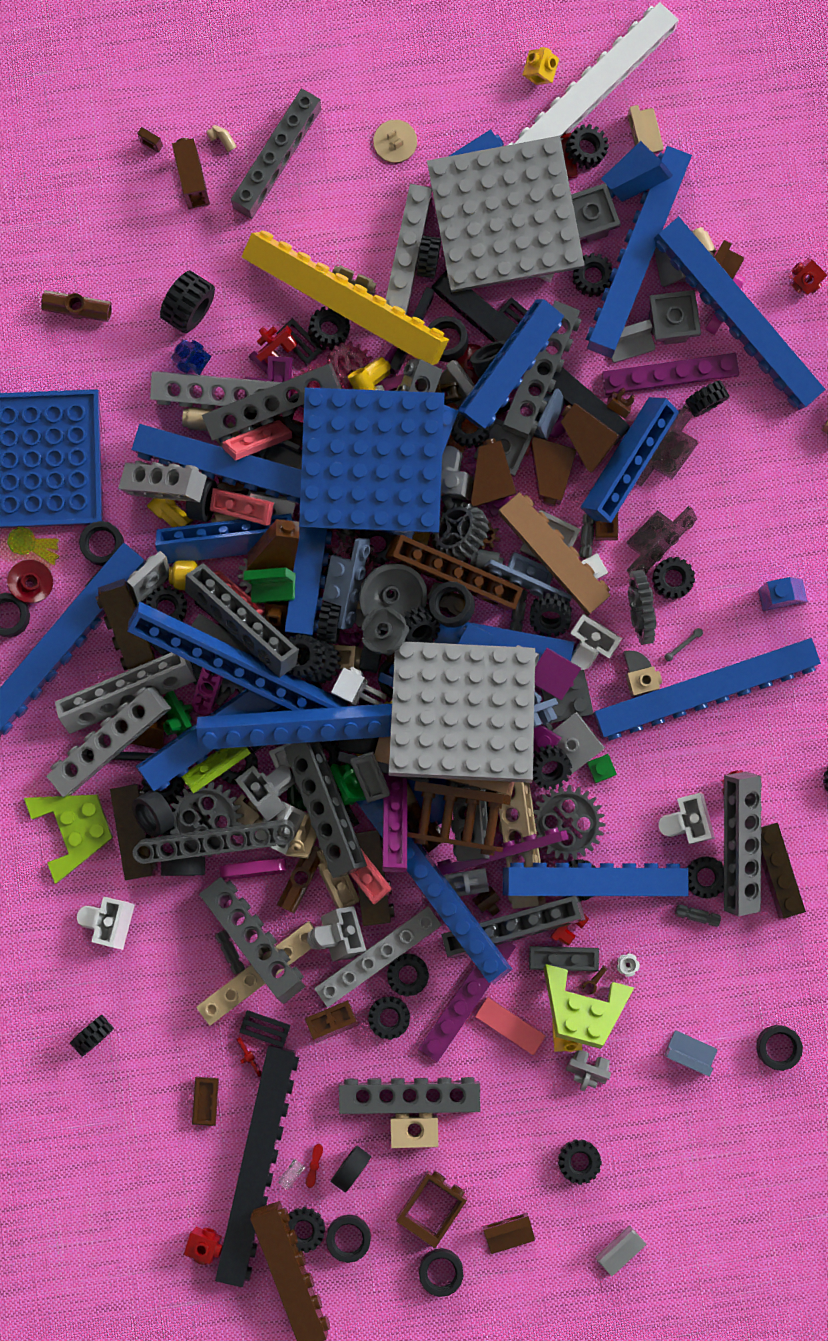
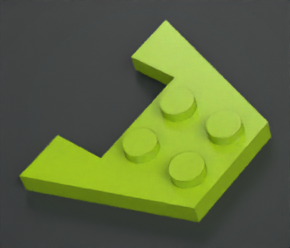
(81, 826)
(582, 1017)

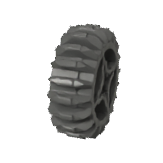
(461, 531)

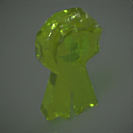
(23, 542)

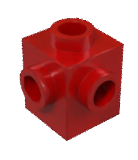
(815, 276)
(203, 1245)

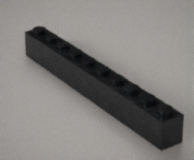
(256, 1164)

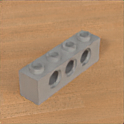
(163, 481)

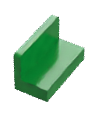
(271, 585)

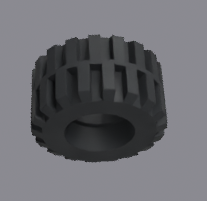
(187, 302)

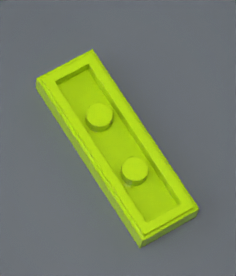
(213, 767)

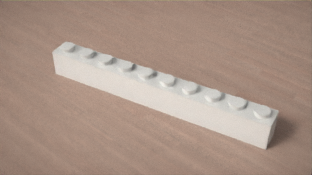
(604, 76)

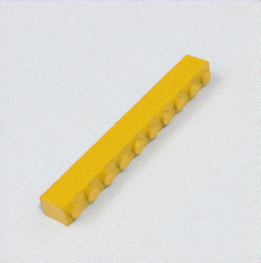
(345, 298)

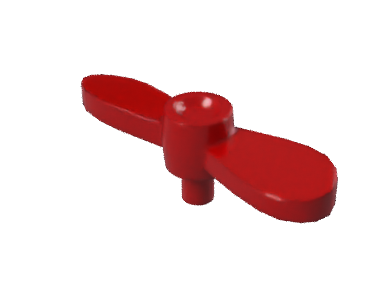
(248, 1057)
(314, 1165)

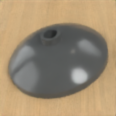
(407, 588)

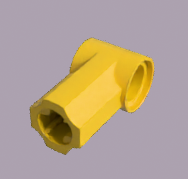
(370, 375)
(169, 512)

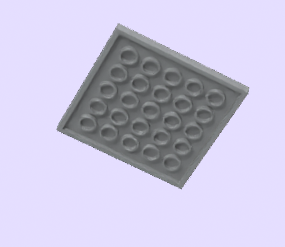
(505, 214)
(463, 712)

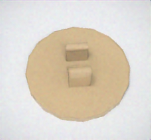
(395, 141)

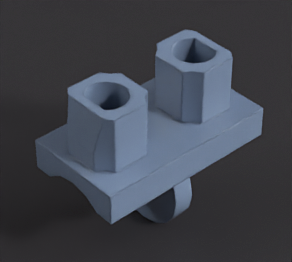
(544, 710)

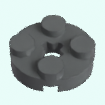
(396, 631)

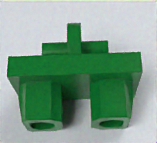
(178, 715)
(347, 783)

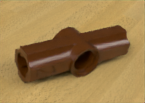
(62, 304)
(294, 892)

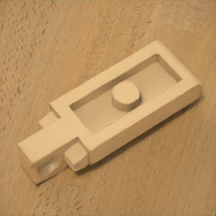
(340, 888)

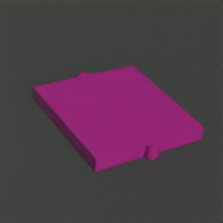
(555, 673)

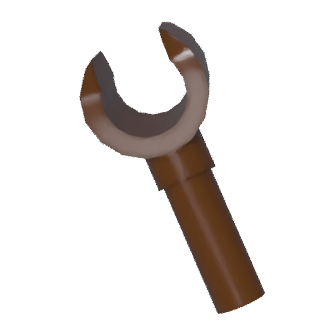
(595, 979)

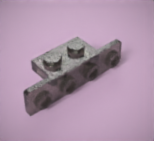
(672, 450)
(657, 537)

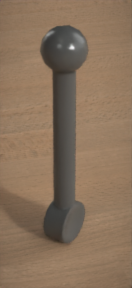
(697, 633)

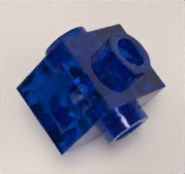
(190, 357)

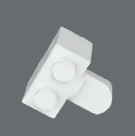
(593, 640)
(352, 686)
(691, 819)
(108, 922)

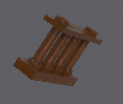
(473, 799)

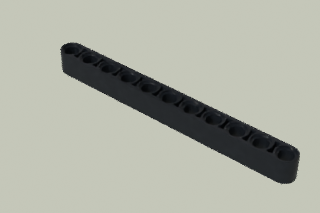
(498, 328)

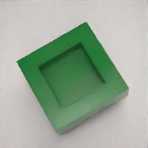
(601, 768)

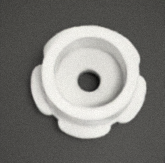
(634, 964)

